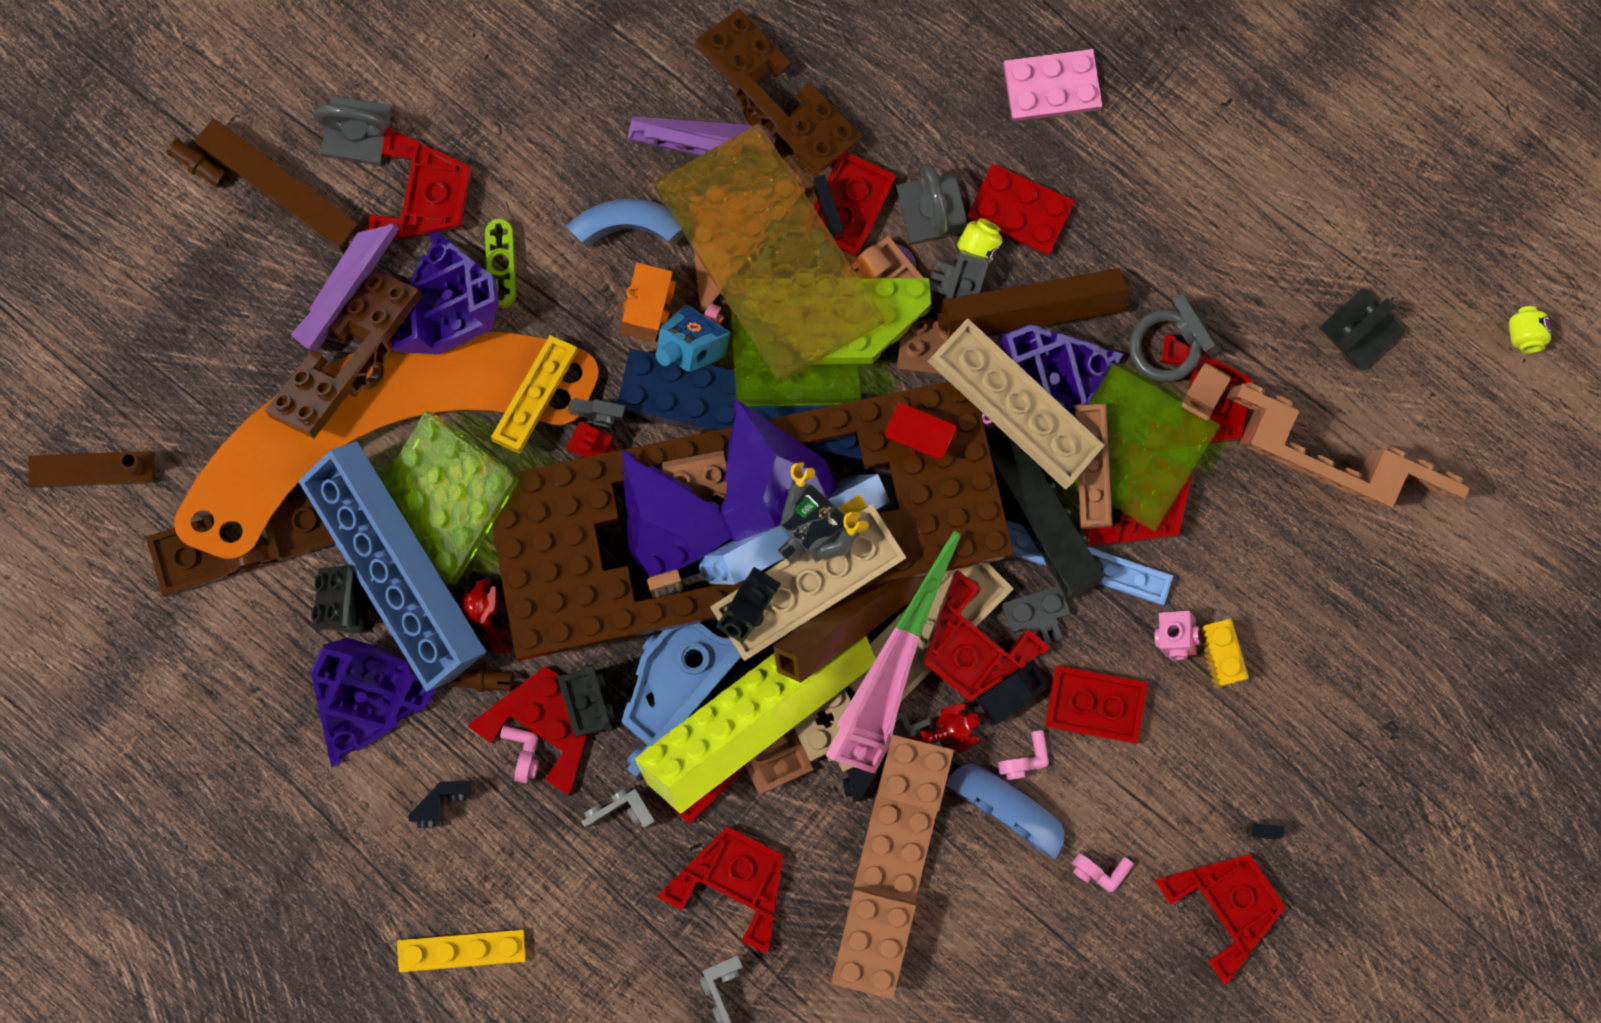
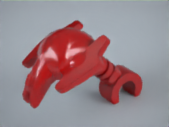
(479, 607)
(956, 729)

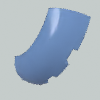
(625, 214)
(1008, 806)

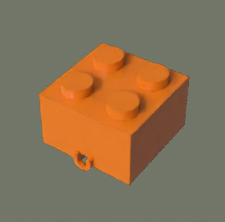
(647, 295)

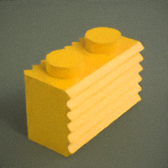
(1223, 653)

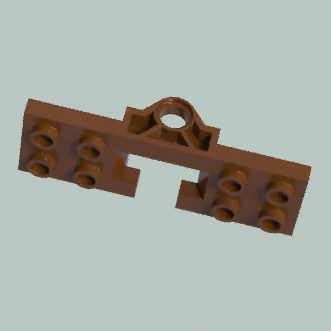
(745, 59)
(370, 318)
(290, 533)

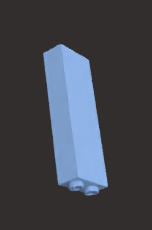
(734, 560)

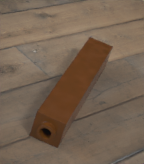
(277, 185)
(1037, 303)
(840, 627)

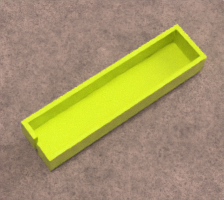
(742, 725)

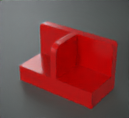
(920, 432)

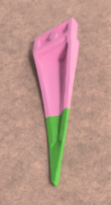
(873, 710)

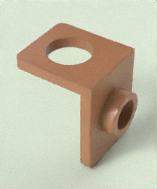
(1205, 391)

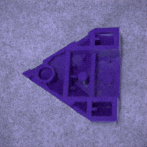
(455, 303)
(1060, 364)
(761, 475)
(666, 520)
(362, 694)

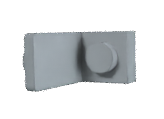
(638, 812)
(725, 971)

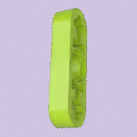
(507, 241)

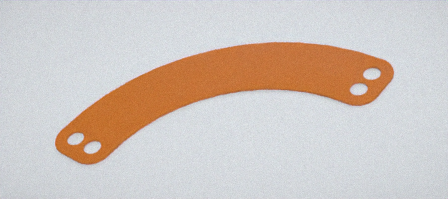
(267, 459)

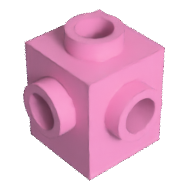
(1177, 635)

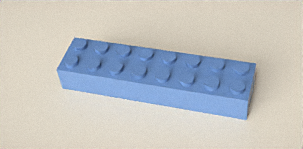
(391, 566)

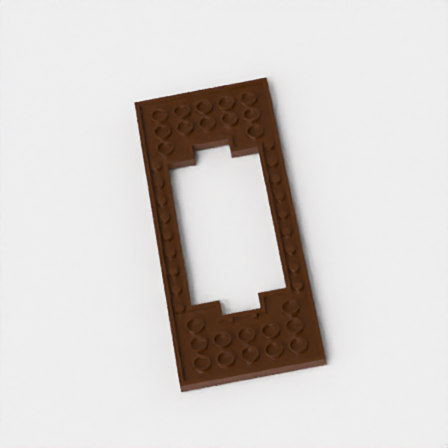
(552, 554)

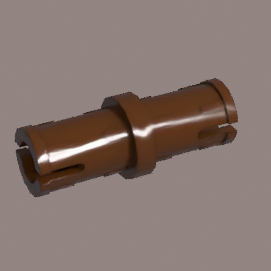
(197, 163)
(482, 679)

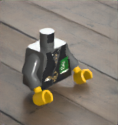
(815, 522)

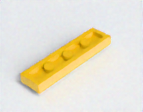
(534, 394)
(461, 951)

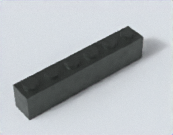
(1044, 516)

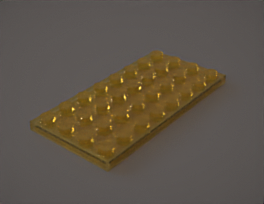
(769, 253)

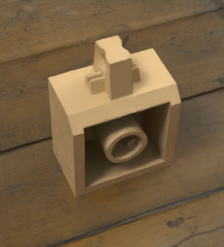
(817, 738)

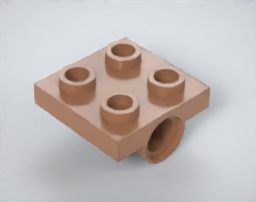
(884, 261)
(920, 345)
(702, 474)
(779, 763)

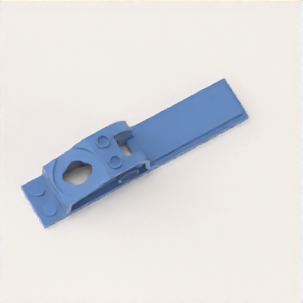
(675, 686)

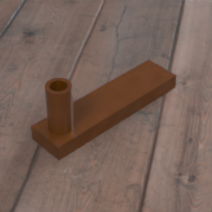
(92, 469)

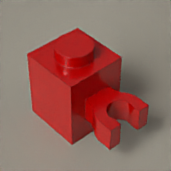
(589, 442)

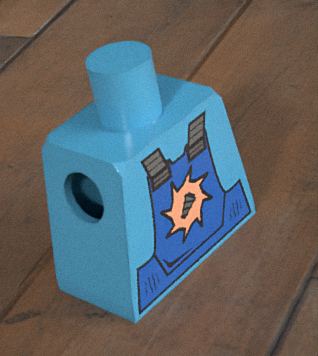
(691, 340)

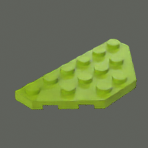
(900, 303)

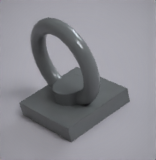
(354, 129)
(931, 206)
(1193, 331)

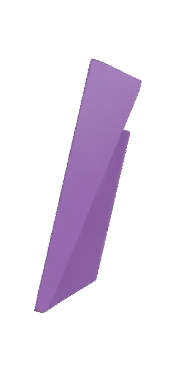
(685, 135)
(343, 284)

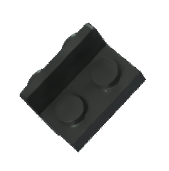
(1363, 328)
(339, 600)
(585, 701)

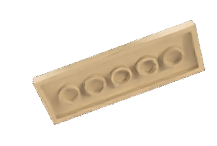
(1016, 403)
(815, 586)
(991, 593)

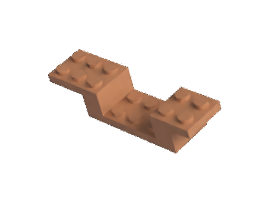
(1379, 477)
(891, 867)

